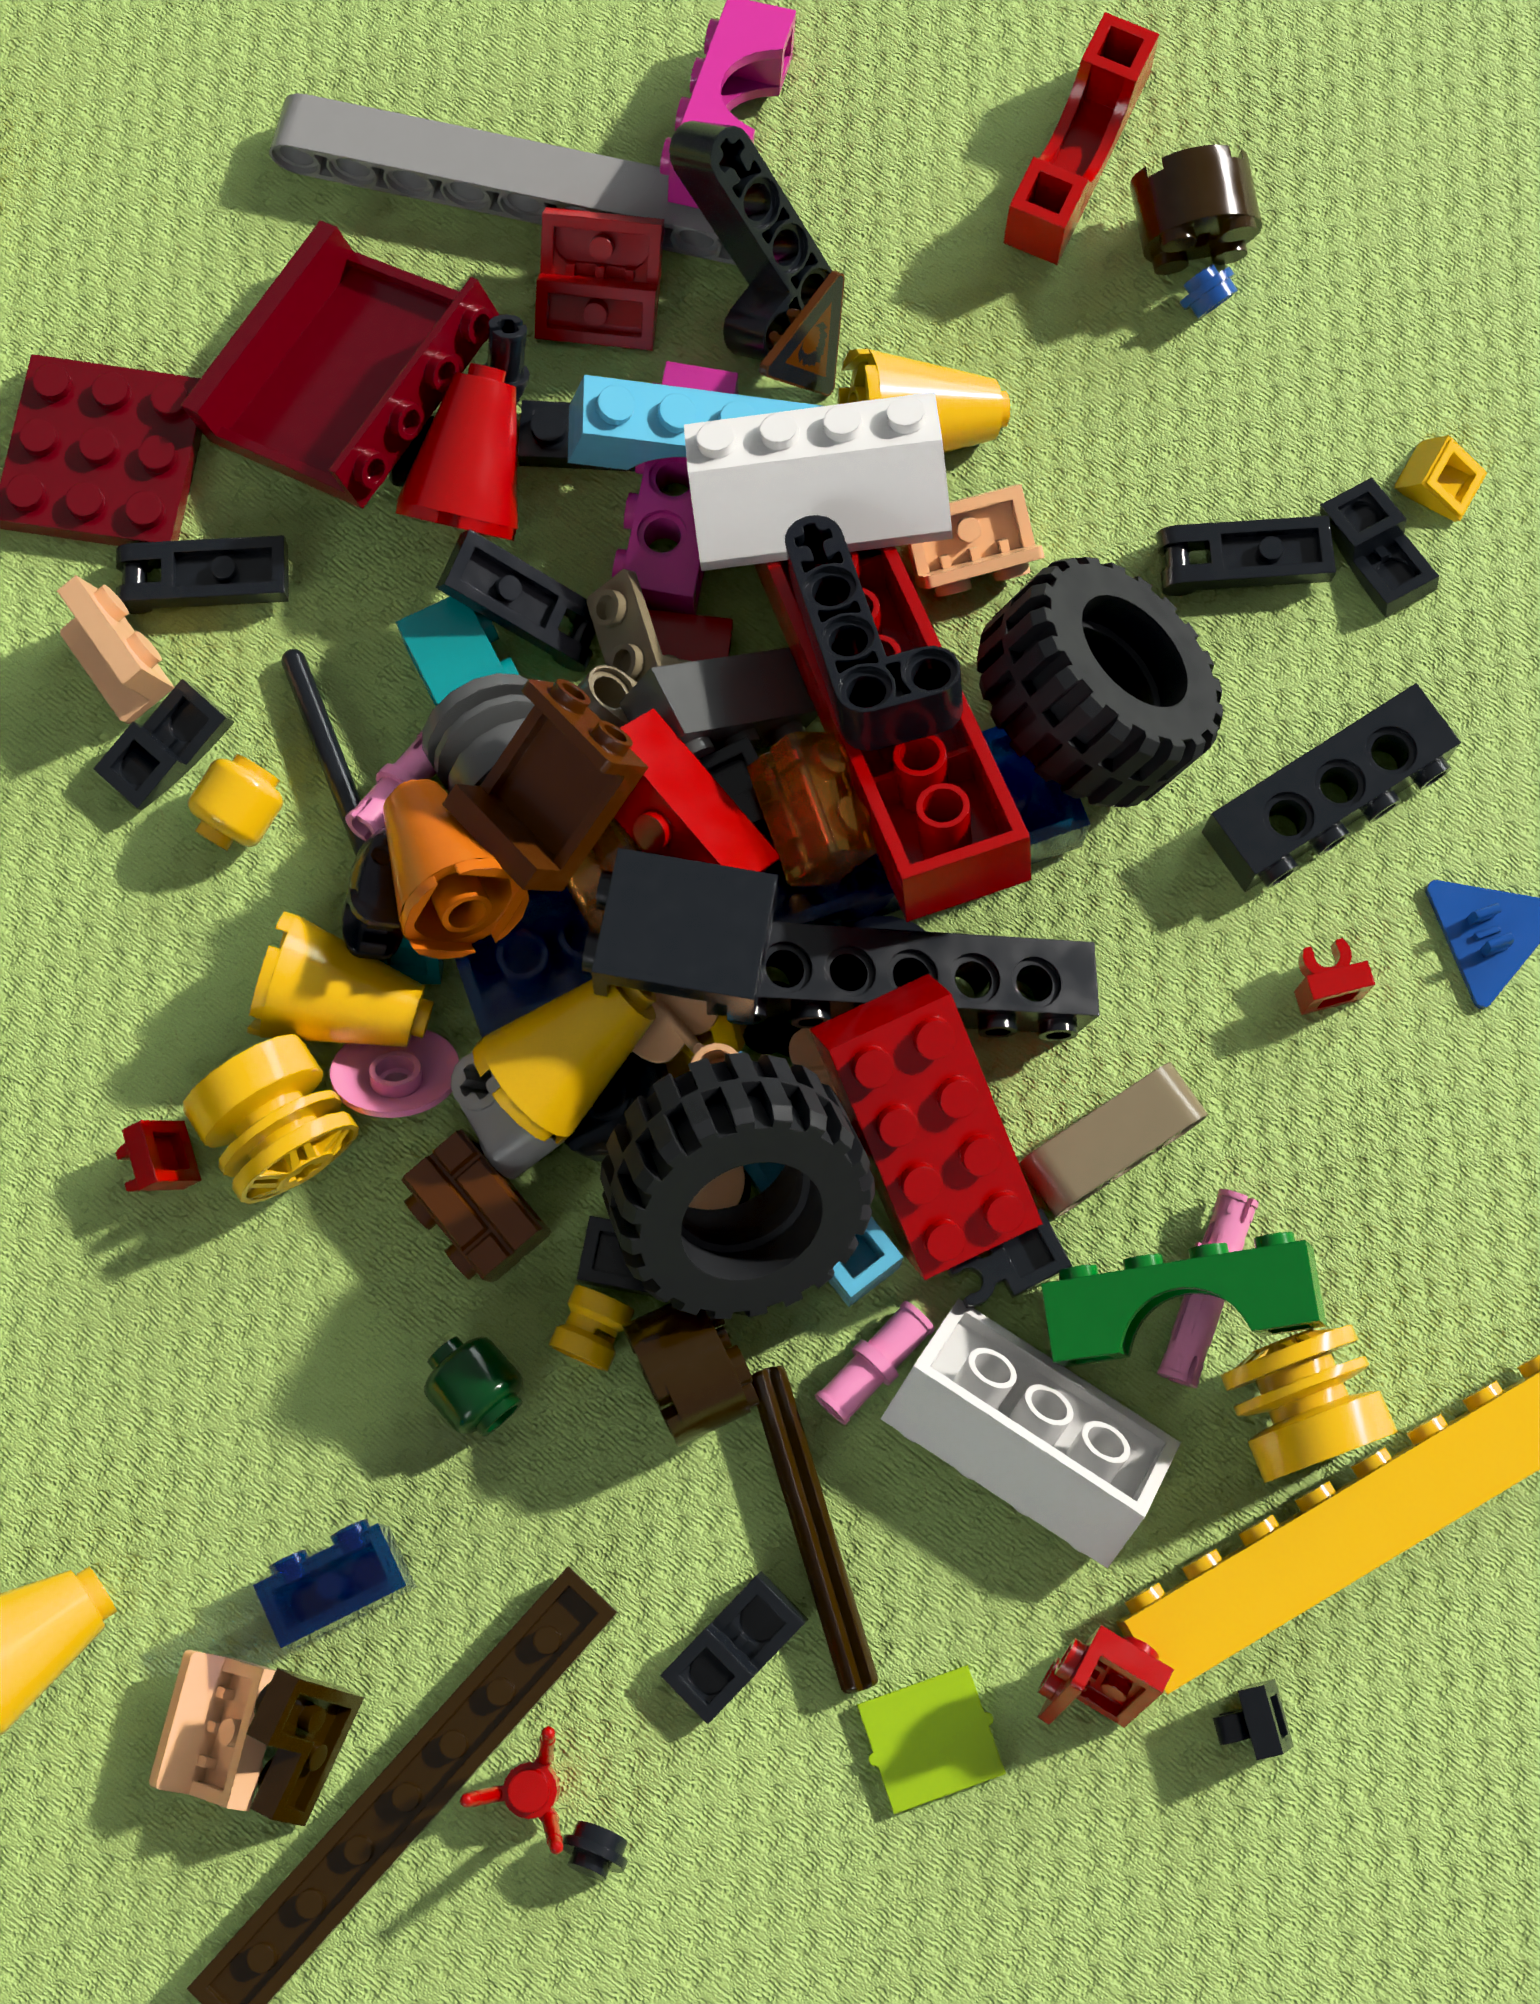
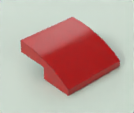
(599, 278)

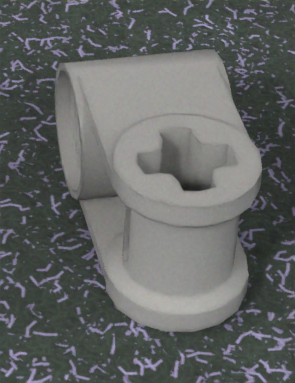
(502, 1140)

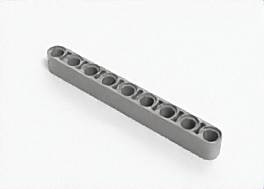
(477, 169)

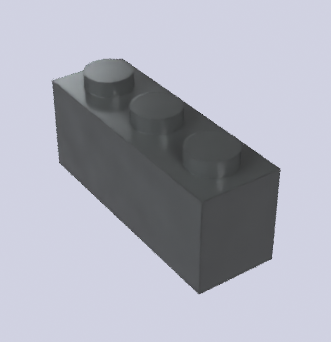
(726, 700)

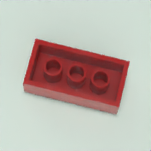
(927, 1125)

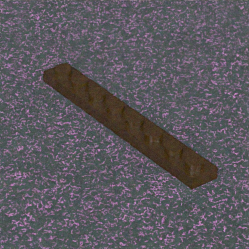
(406, 1796)

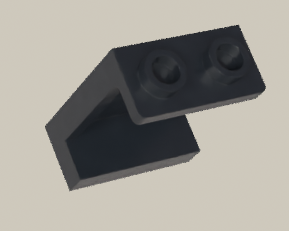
(683, 930)

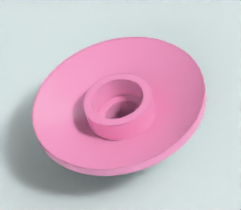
(394, 1078)

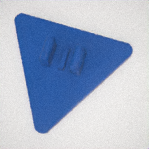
(1487, 934)

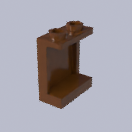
(550, 788)

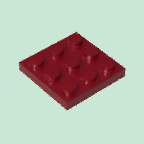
(99, 454)

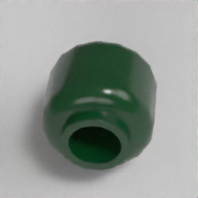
(473, 1385)

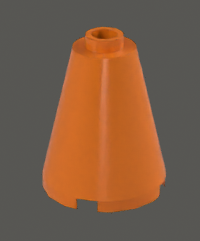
(443, 878)

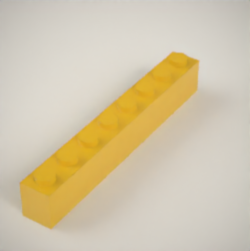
(1342, 1531)

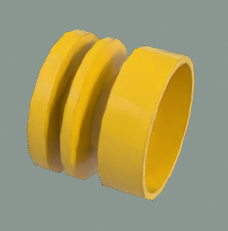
(270, 1118)
(1307, 1401)

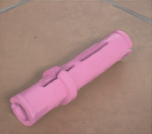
(1201, 1312)

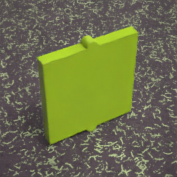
(930, 1739)

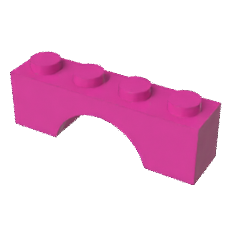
(743, 61)

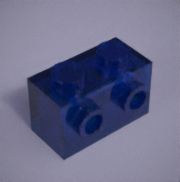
(335, 1585)

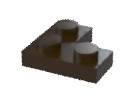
(308, 1727)

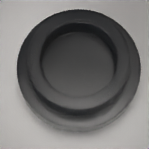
(595, 1850)

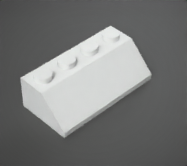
(859, 463)
(1032, 1433)

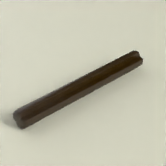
(814, 1531)

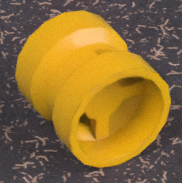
(591, 1327)

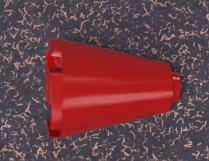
(468, 458)

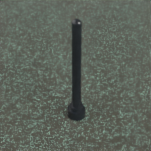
(322, 737)

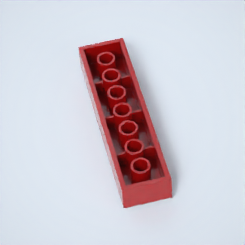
(932, 802)

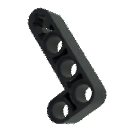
(755, 228)
(904, 692)

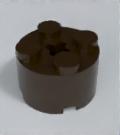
(1196, 208)
(691, 1371)

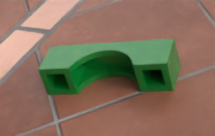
(1099, 1314)

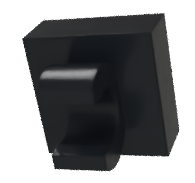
(1259, 1719)

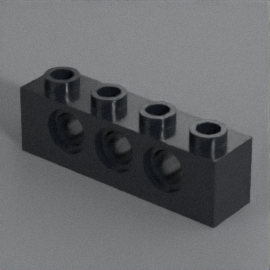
(1403, 727)

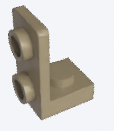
(626, 627)

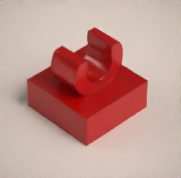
(1331, 985)
(159, 1156)

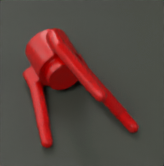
(529, 1791)

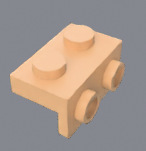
(988, 536)
(111, 652)
(205, 1731)

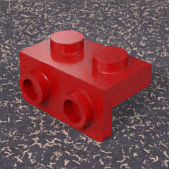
(1107, 1674)

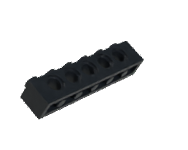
(1056, 971)

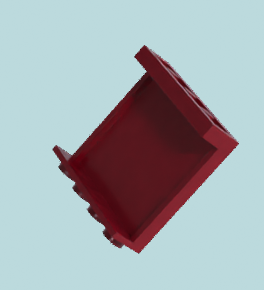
(338, 367)

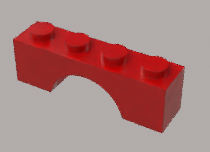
(1095, 114)

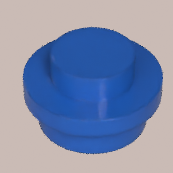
(1208, 290)

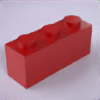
(682, 808)

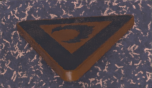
(809, 346)

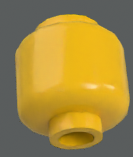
(235, 802)

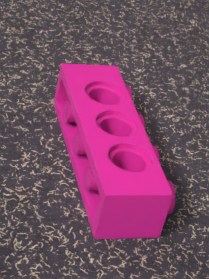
(671, 578)

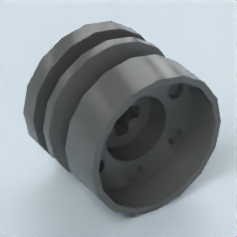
(474, 728)

